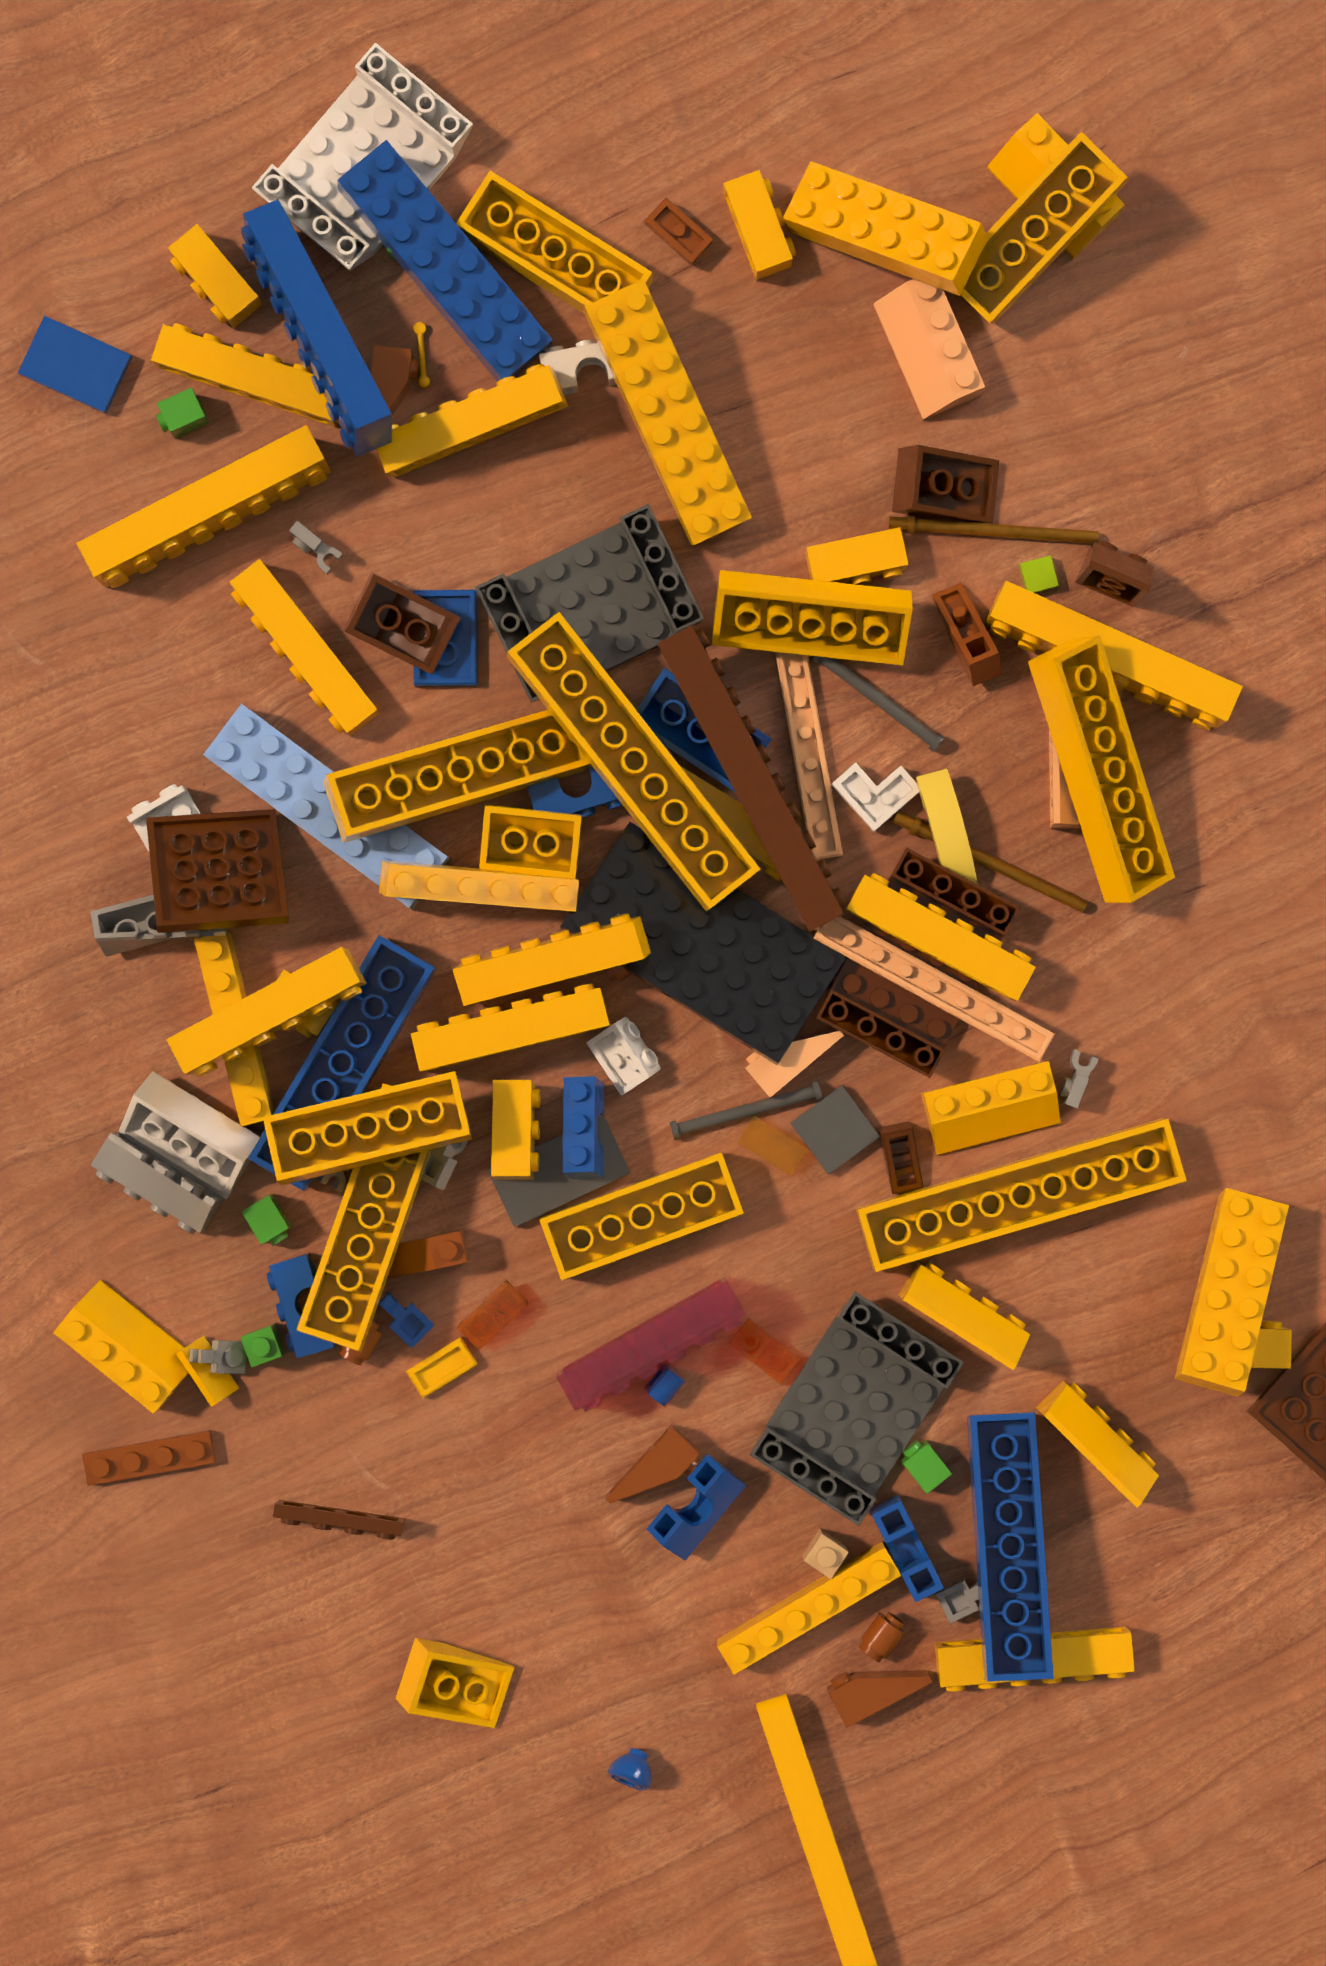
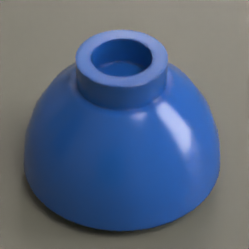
(632, 1770)

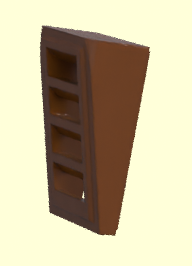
(894, 1131)

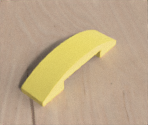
(946, 823)

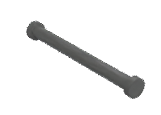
(881, 701)
(746, 1110)

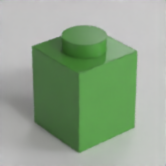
(181, 413)
(267, 1220)
(263, 1345)
(925, 1465)

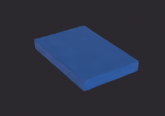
(75, 364)
(460, 658)

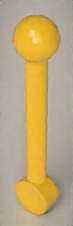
(420, 330)

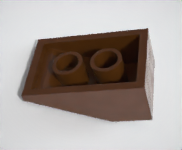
(945, 484)
(1115, 574)
(401, 623)

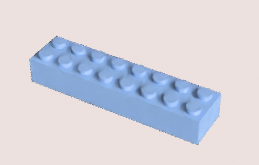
(294, 786)

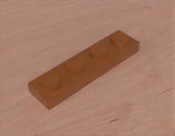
(149, 1457)

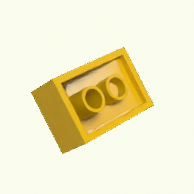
(453, 1684)

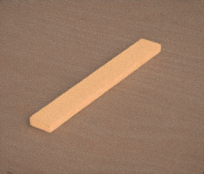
(808, 753)
(935, 987)

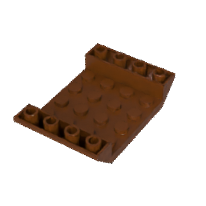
(885, 1013)

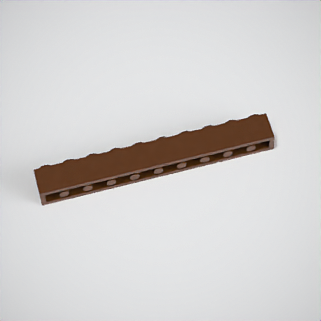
(751, 778)

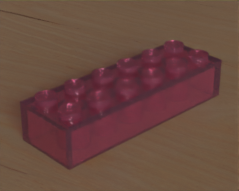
(651, 1343)

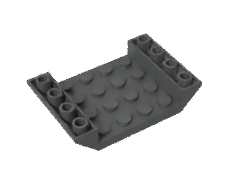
(612, 589)
(854, 1407)

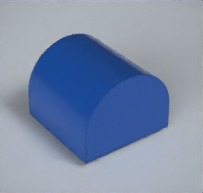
(664, 1385)

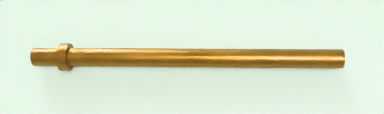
(996, 530)
(916, 826)

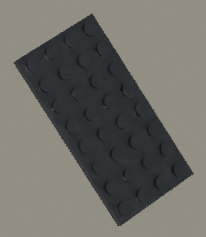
(725, 964)

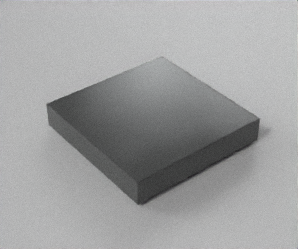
(835, 1129)

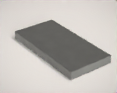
(550, 1186)

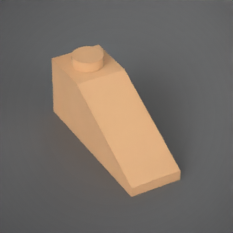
(797, 1058)

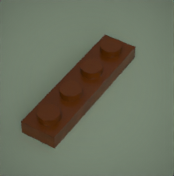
(325, 1517)

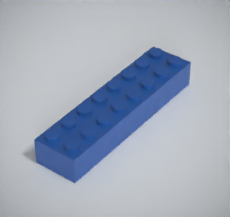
(443, 262)
(316, 328)
(356, 1036)
(1009, 1547)

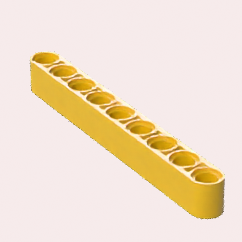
(815, 1832)

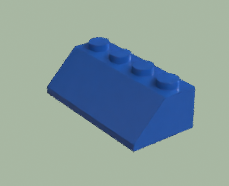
(677, 727)

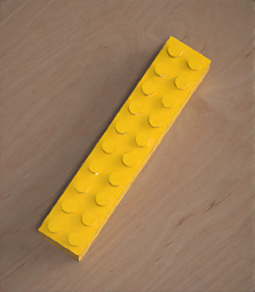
(632, 761)
(1020, 1194)

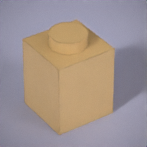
(825, 1553)

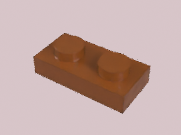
(678, 231)

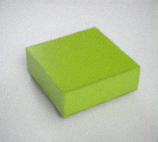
(1039, 574)

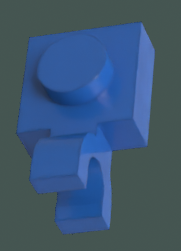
(408, 1322)

